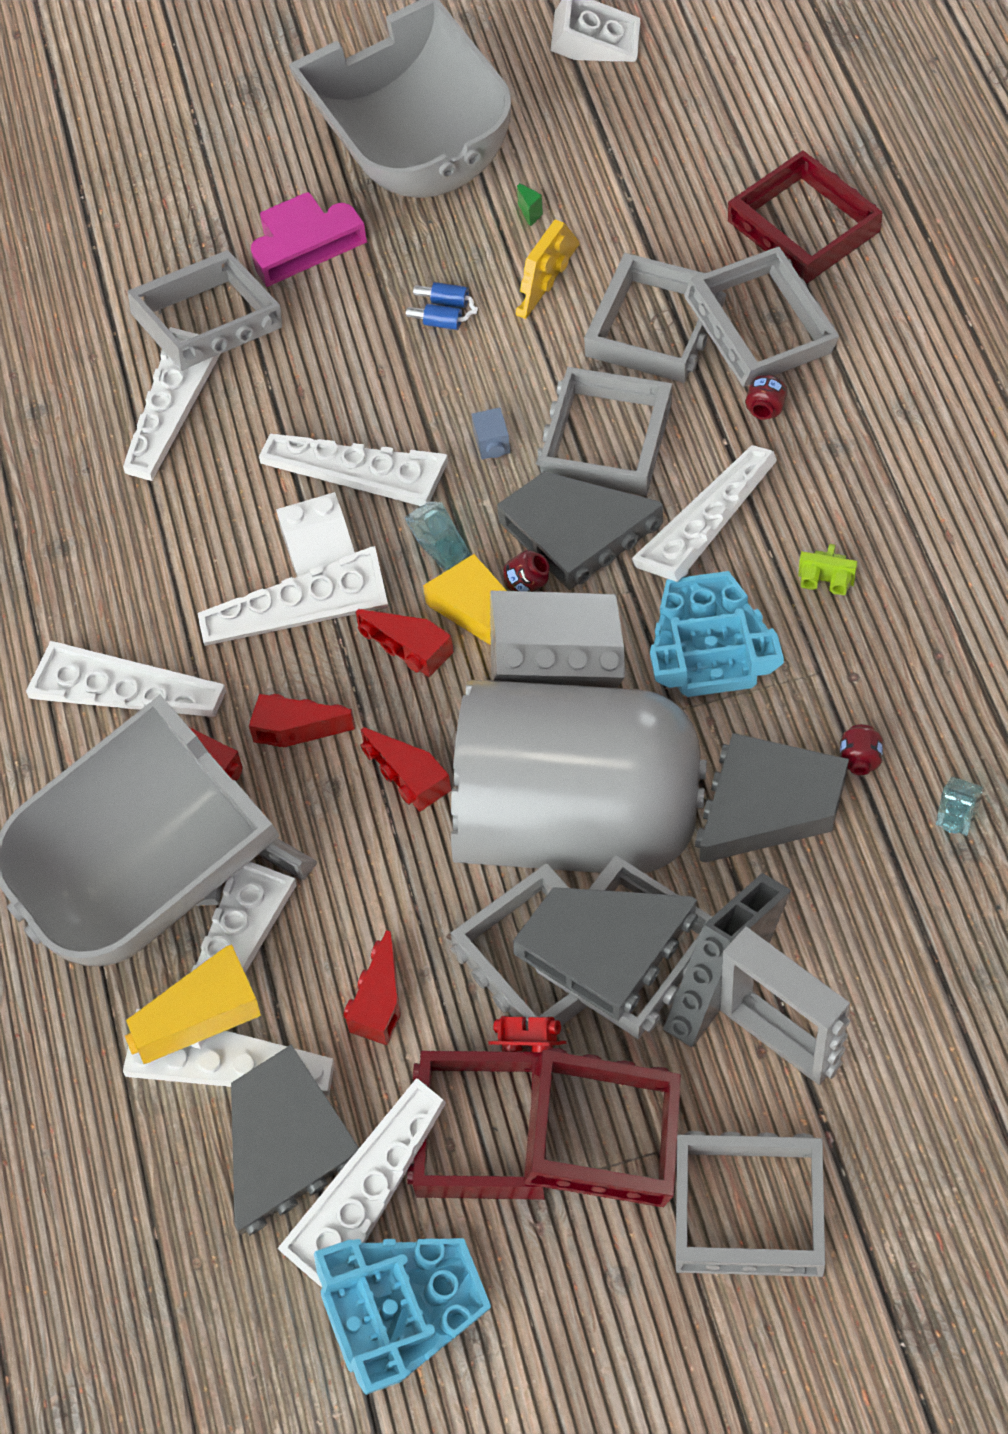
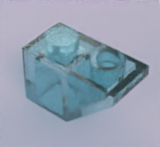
(437, 534)
(959, 805)

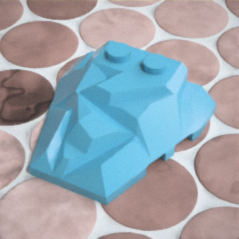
(711, 637)
(397, 1303)

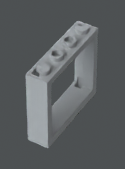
(654, 274)
(192, 281)
(726, 337)
(609, 387)
(623, 873)
(755, 959)
(484, 973)
(750, 1261)

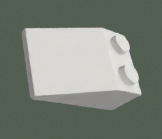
(594, 32)
(314, 533)

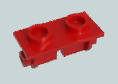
(540, 1034)

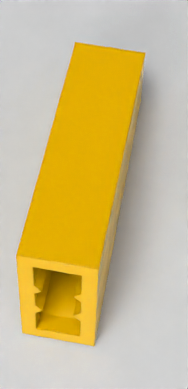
(464, 596)
(194, 1008)

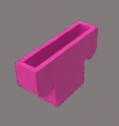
(303, 236)

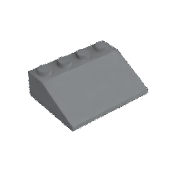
(556, 638)

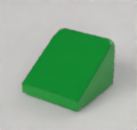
(530, 203)

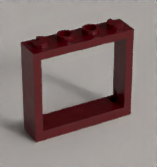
(765, 235)
(592, 1180)
(470, 1186)

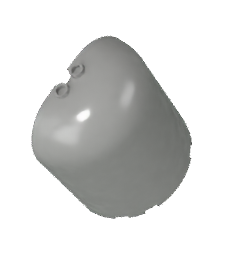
(415, 107)
(573, 777)
(127, 841)

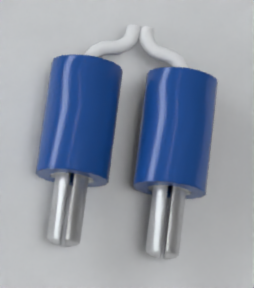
(443, 316)

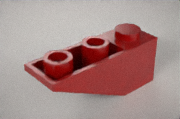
(411, 638)
(291, 722)
(412, 769)
(376, 1004)

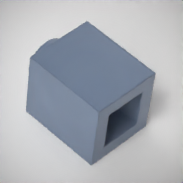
(490, 433)

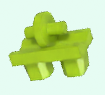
(827, 567)

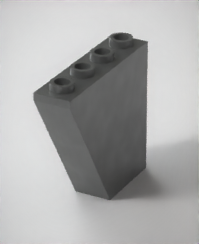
(577, 523)
(769, 797)
(604, 942)
(699, 993)
(282, 1139)

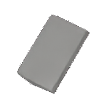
(289, 859)

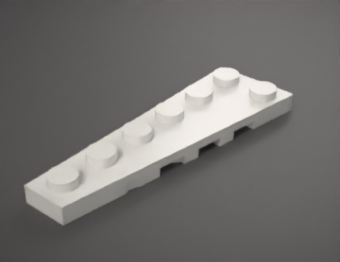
(165, 411)
(383, 472)
(693, 529)
(307, 599)
(105, 680)
(246, 914)
(222, 1062)
(367, 1182)

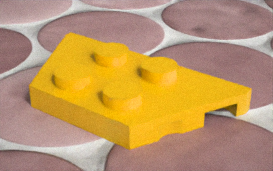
(545, 263)

